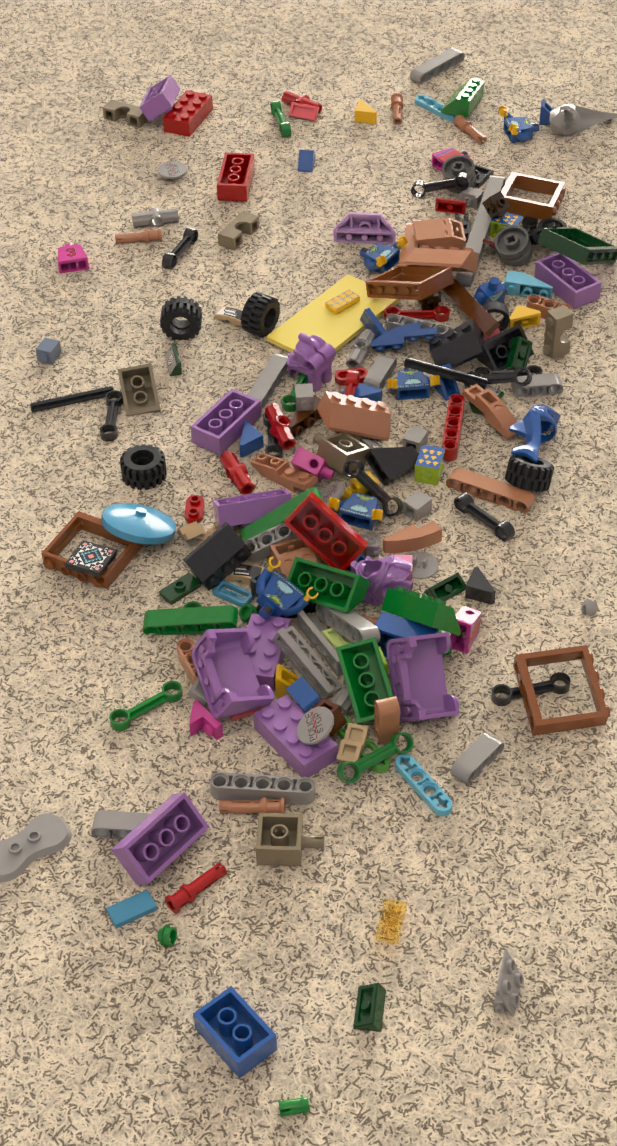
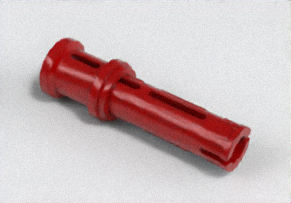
(188, 892)

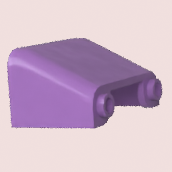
(228, 673)
(419, 676)

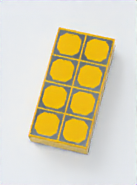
(342, 301)

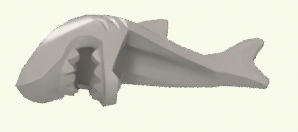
(571, 119)

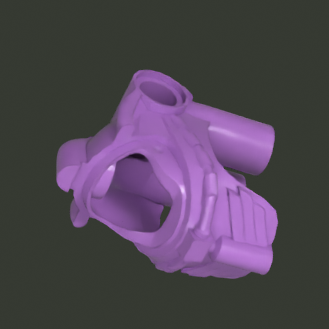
(313, 359)
(382, 574)

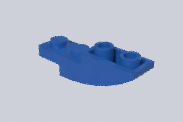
(397, 337)

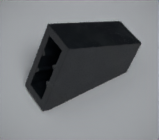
(391, 462)

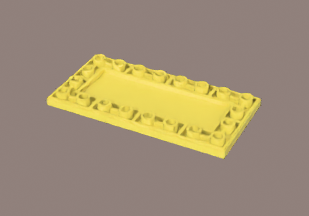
(331, 327)

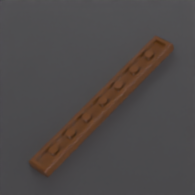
(471, 307)

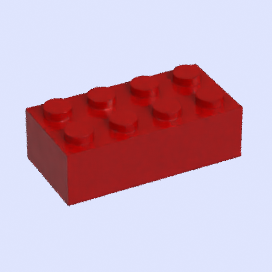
(188, 113)
(235, 176)
(325, 532)

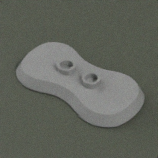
(39, 838)

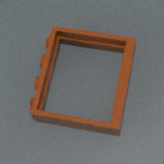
(533, 184)
(399, 285)
(93, 525)
(544, 726)

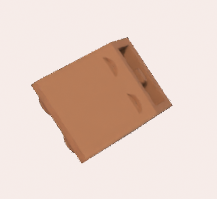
(440, 232)
(286, 553)

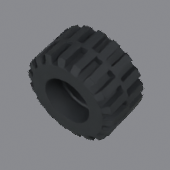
(260, 314)
(181, 328)
(143, 466)
(529, 475)

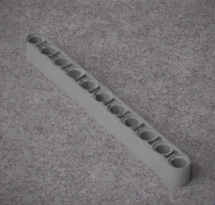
(480, 228)

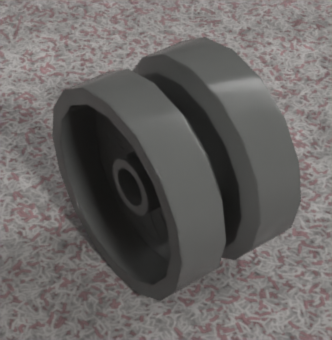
(457, 165)
(513, 245)

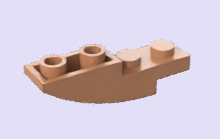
(494, 409)
(281, 473)

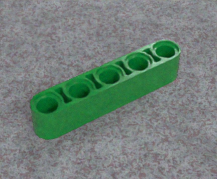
(276, 516)
(189, 620)

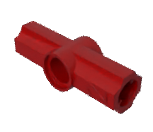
(289, 97)
(280, 426)
(237, 472)

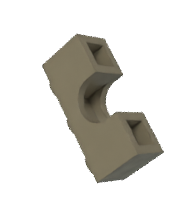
(115, 110)
(231, 235)
(557, 321)

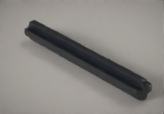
(445, 372)
(70, 399)

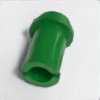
(294, 1106)

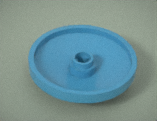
(138, 523)

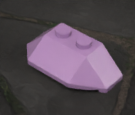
(364, 228)

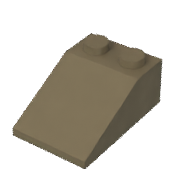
(139, 389)

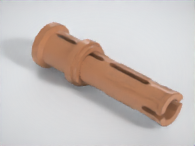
(397, 106)
(466, 127)
(147, 236)
(252, 806)

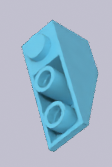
(525, 285)

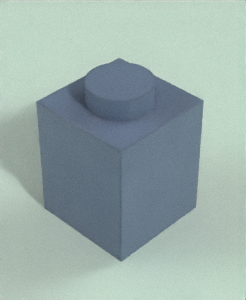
(48, 351)

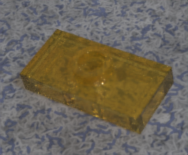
(391, 921)

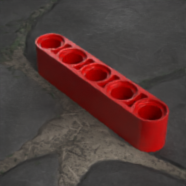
(453, 427)

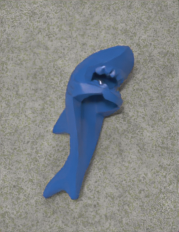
(536, 421)

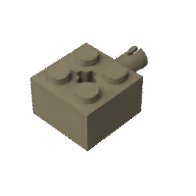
(339, 449)
(282, 839)

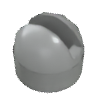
(589, 607)

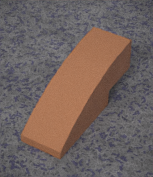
(413, 538)

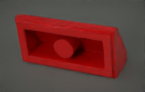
(450, 206)

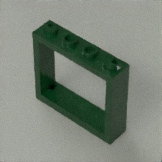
(578, 245)

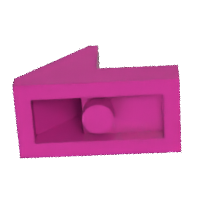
(203, 719)

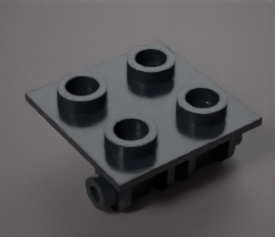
(534, 234)

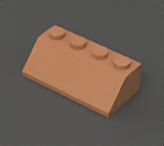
(459, 260)
(355, 415)

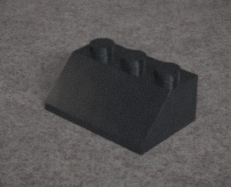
(458, 345)
(497, 348)
(217, 556)

